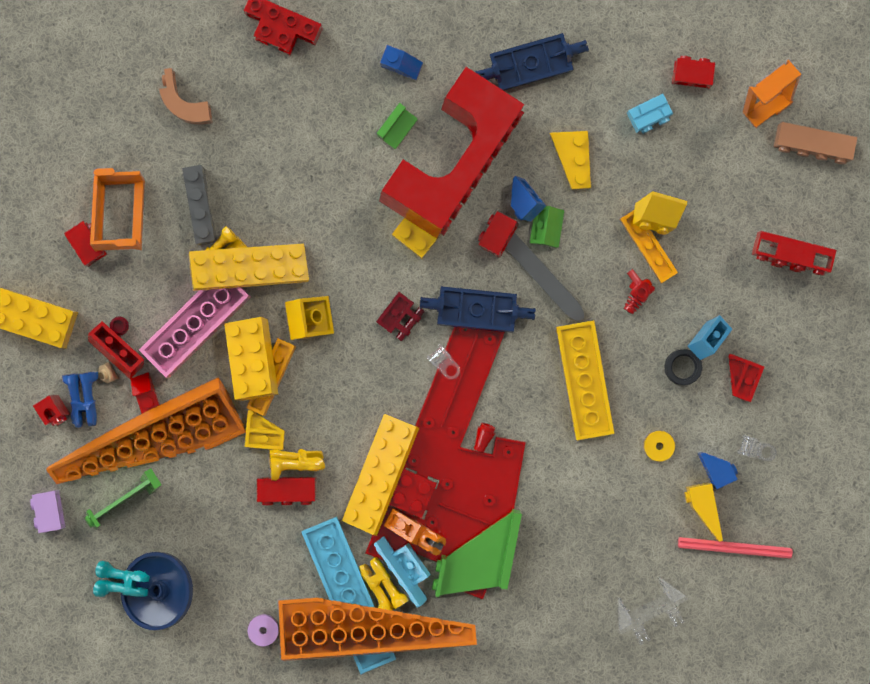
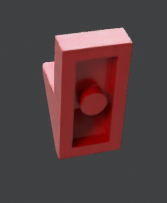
(144, 391)

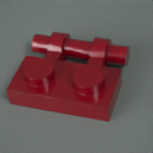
(395, 313)

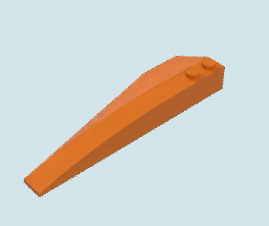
(178, 426)
(339, 629)

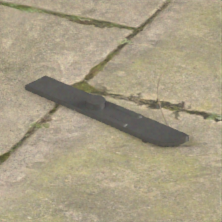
(545, 278)

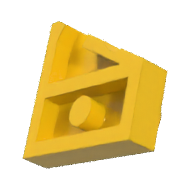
(263, 433)

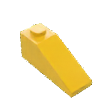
(703, 503)

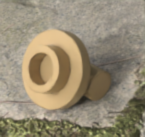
(107, 373)

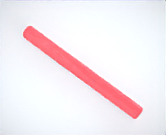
(738, 548)

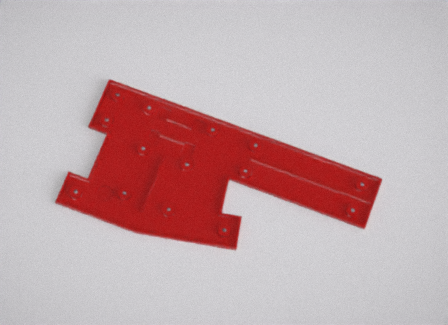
(473, 476)

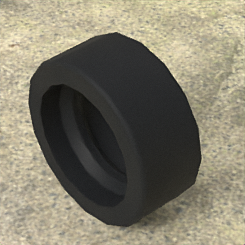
(686, 381)

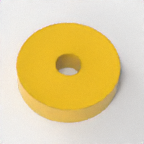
(667, 449)

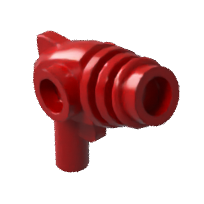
(640, 292)

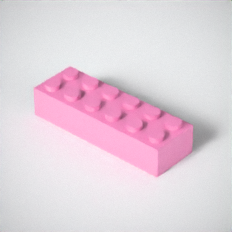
(192, 327)

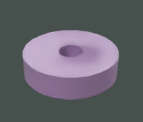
(263, 621)

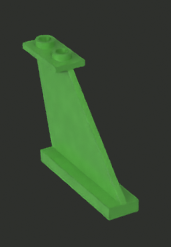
(149, 482)
(481, 561)

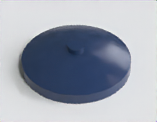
(168, 592)

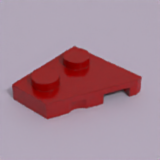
(744, 377)

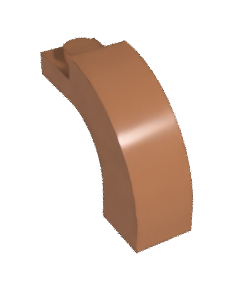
(191, 113)

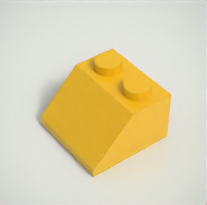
(658, 212)
(309, 317)

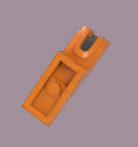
(415, 532)

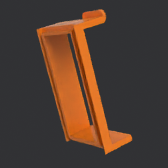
(774, 94)
(108, 176)

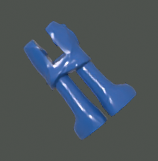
(77, 406)

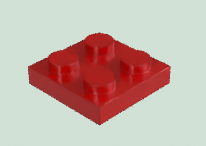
(412, 493)

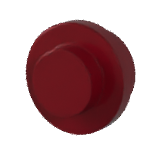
(119, 325)

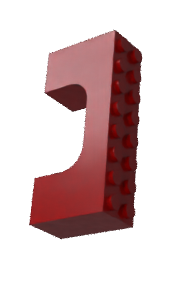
(435, 200)

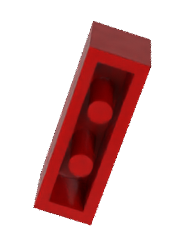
(115, 350)
(286, 490)

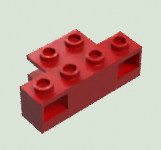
(281, 26)
(793, 253)

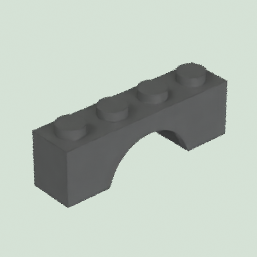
(199, 206)

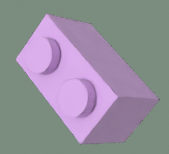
(47, 511)

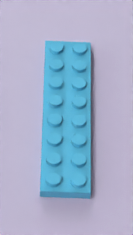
(341, 576)

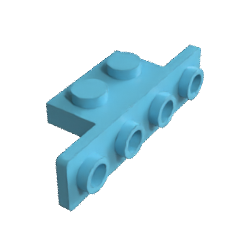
(406, 567)

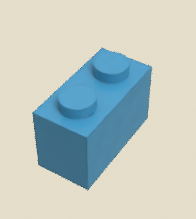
(710, 337)

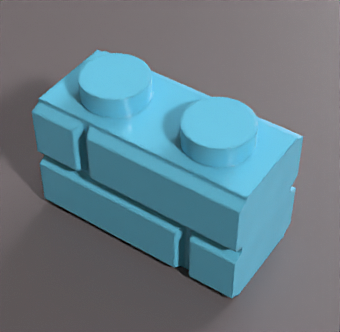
(650, 113)

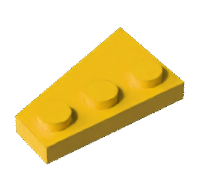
(574, 157)

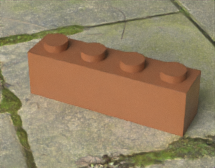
(815, 142)

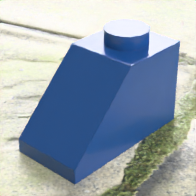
(401, 62)
(525, 200)
(718, 470)

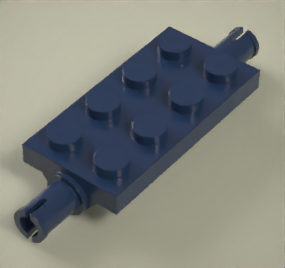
(532, 61)
(477, 309)

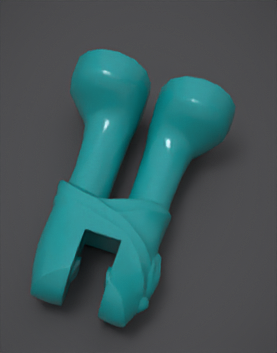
(104, 587)

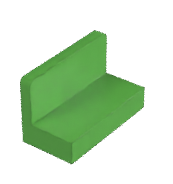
(397, 126)
(547, 227)

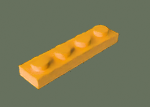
(650, 249)
(282, 355)

